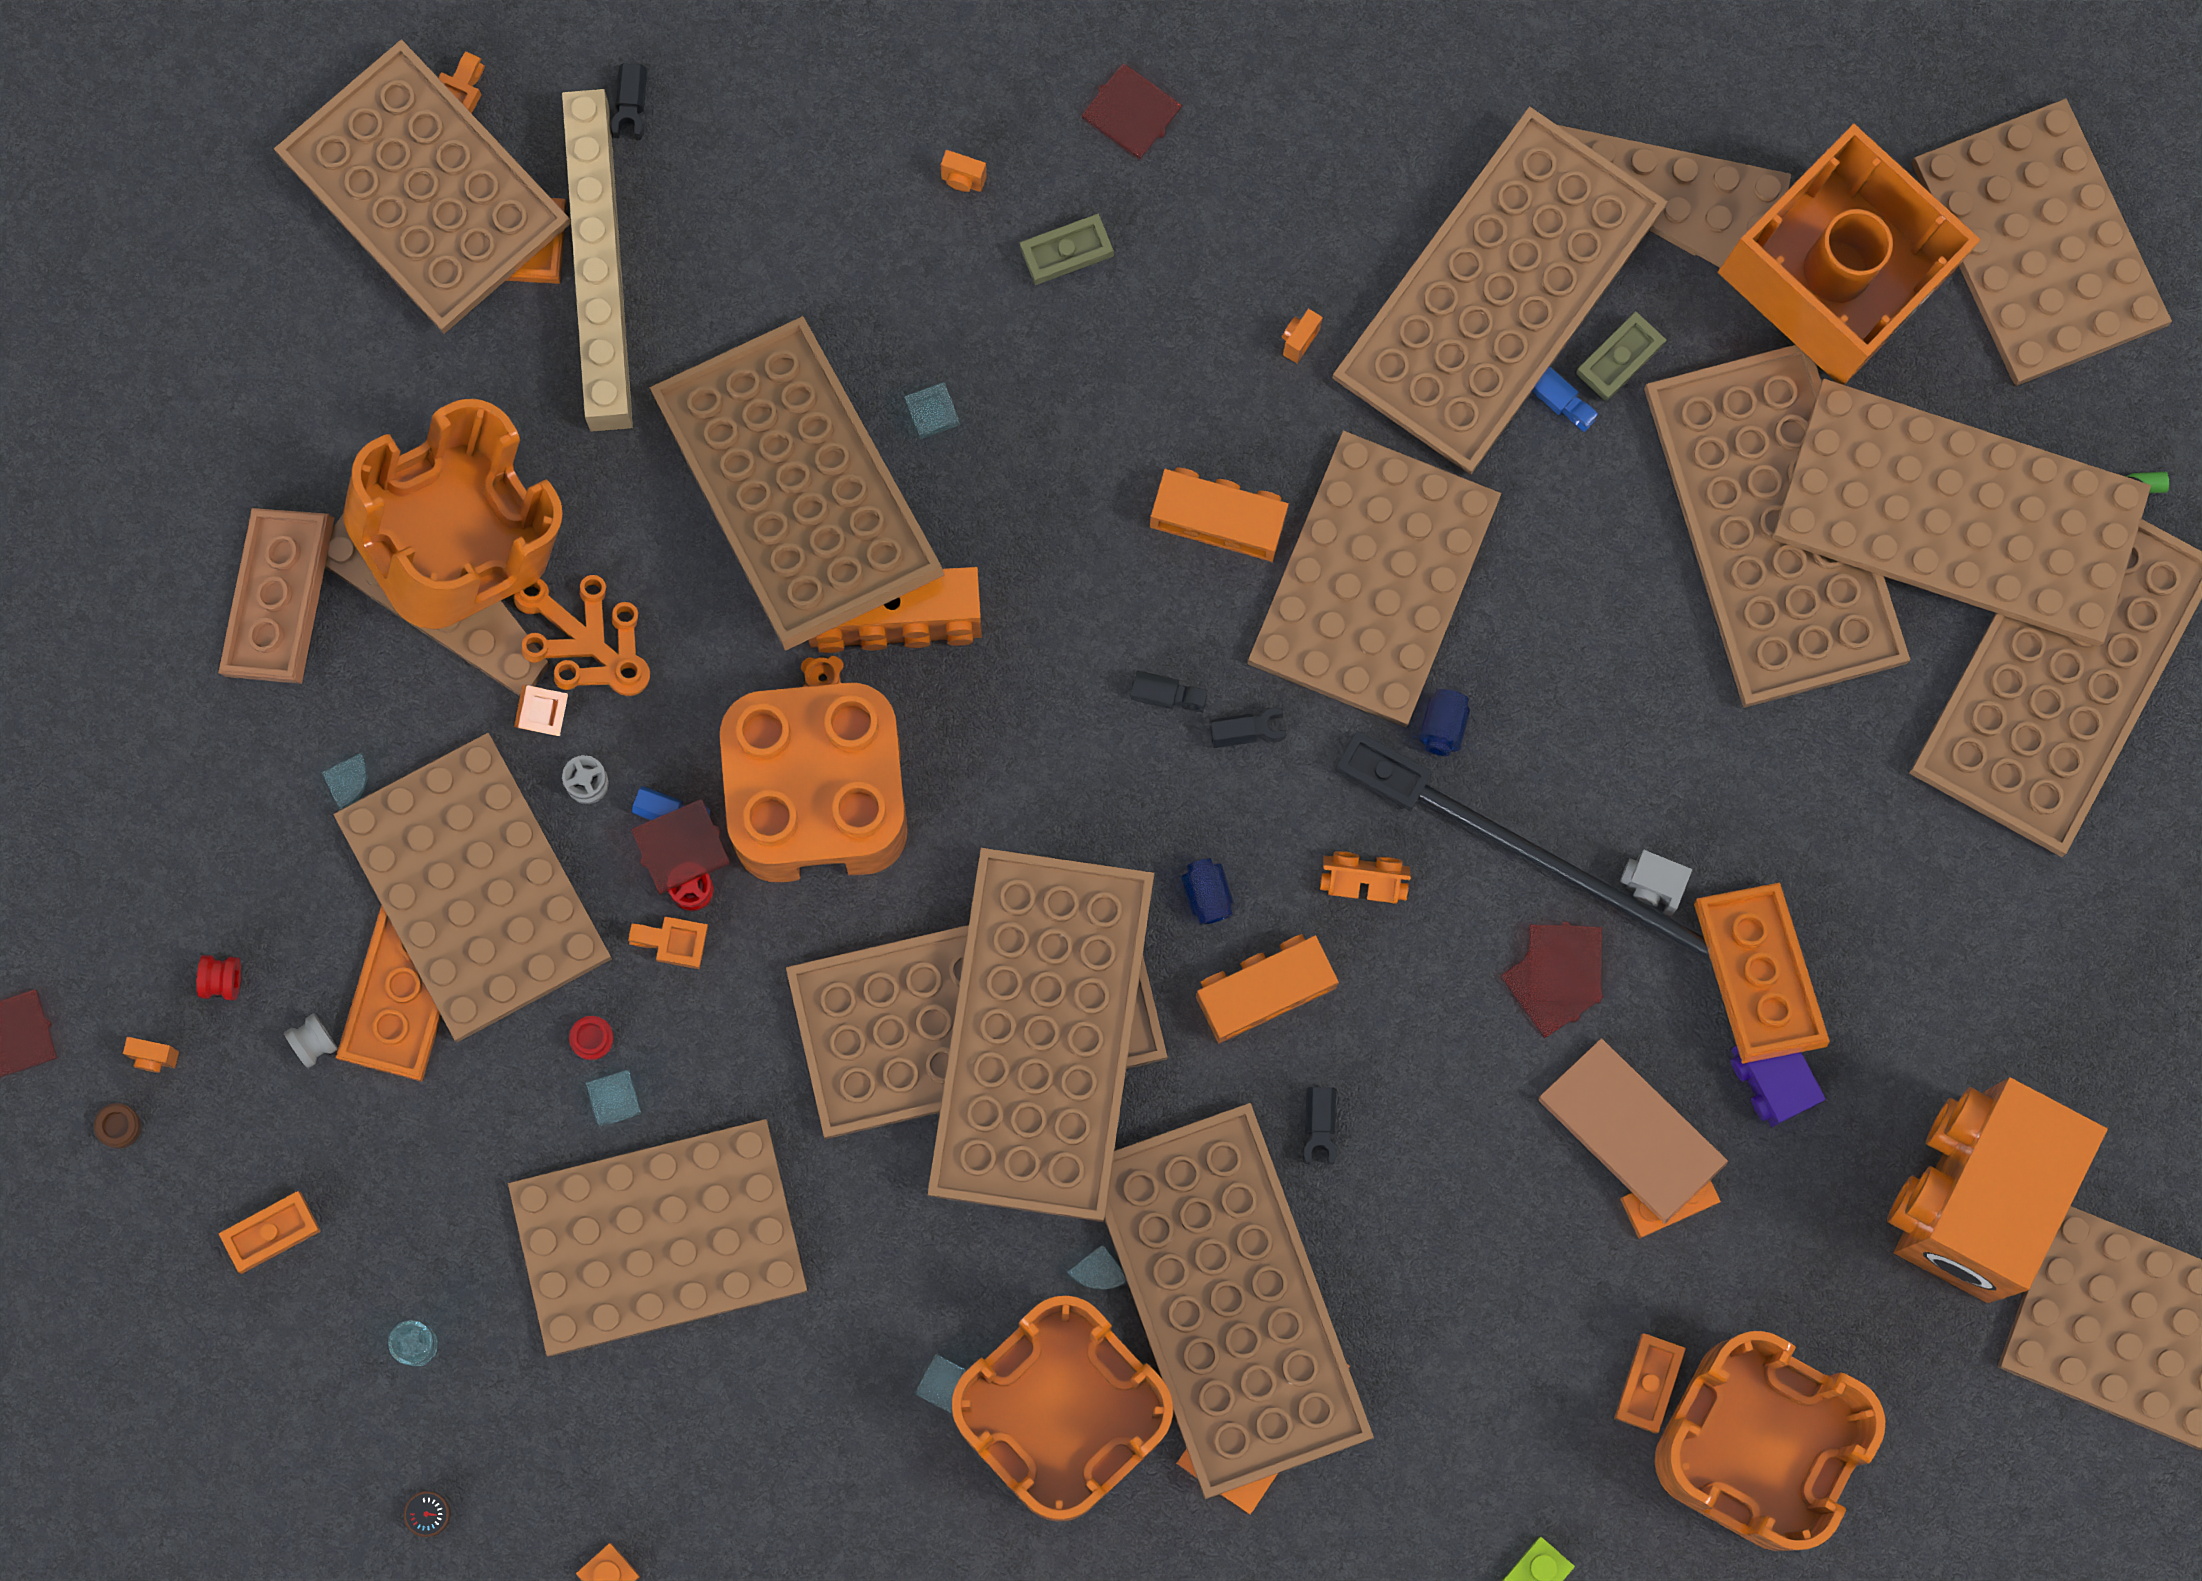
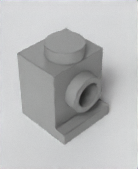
(1656, 880)

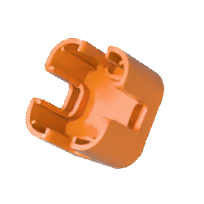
(450, 518)
(813, 780)
(1062, 1409)
(1768, 1442)

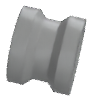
(581, 771)
(310, 1040)

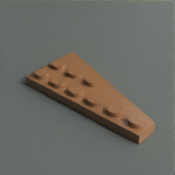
(1707, 197)
(486, 639)

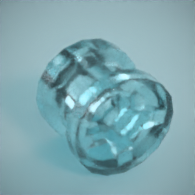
(405, 1340)

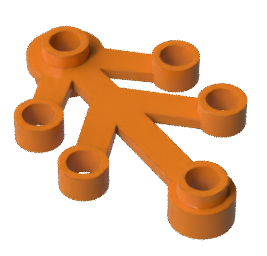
(586, 640)

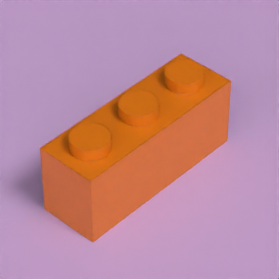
(1219, 513)
(1266, 987)

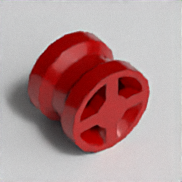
(691, 902)
(218, 977)

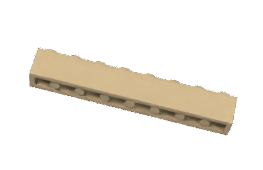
(597, 260)

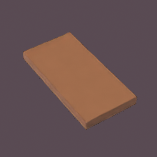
(276, 595)
(1633, 1131)

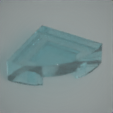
(347, 780)
(1098, 1271)

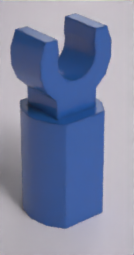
(1563, 399)
(654, 804)

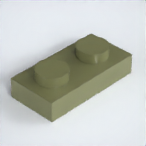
(1066, 249)
(1621, 356)

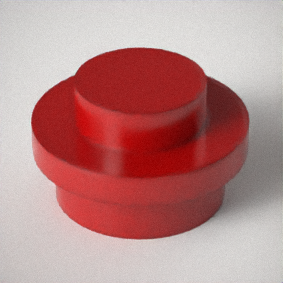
(591, 1037)

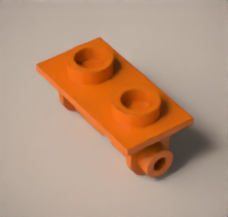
(1382, 876)

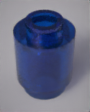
(1445, 722)
(1208, 891)

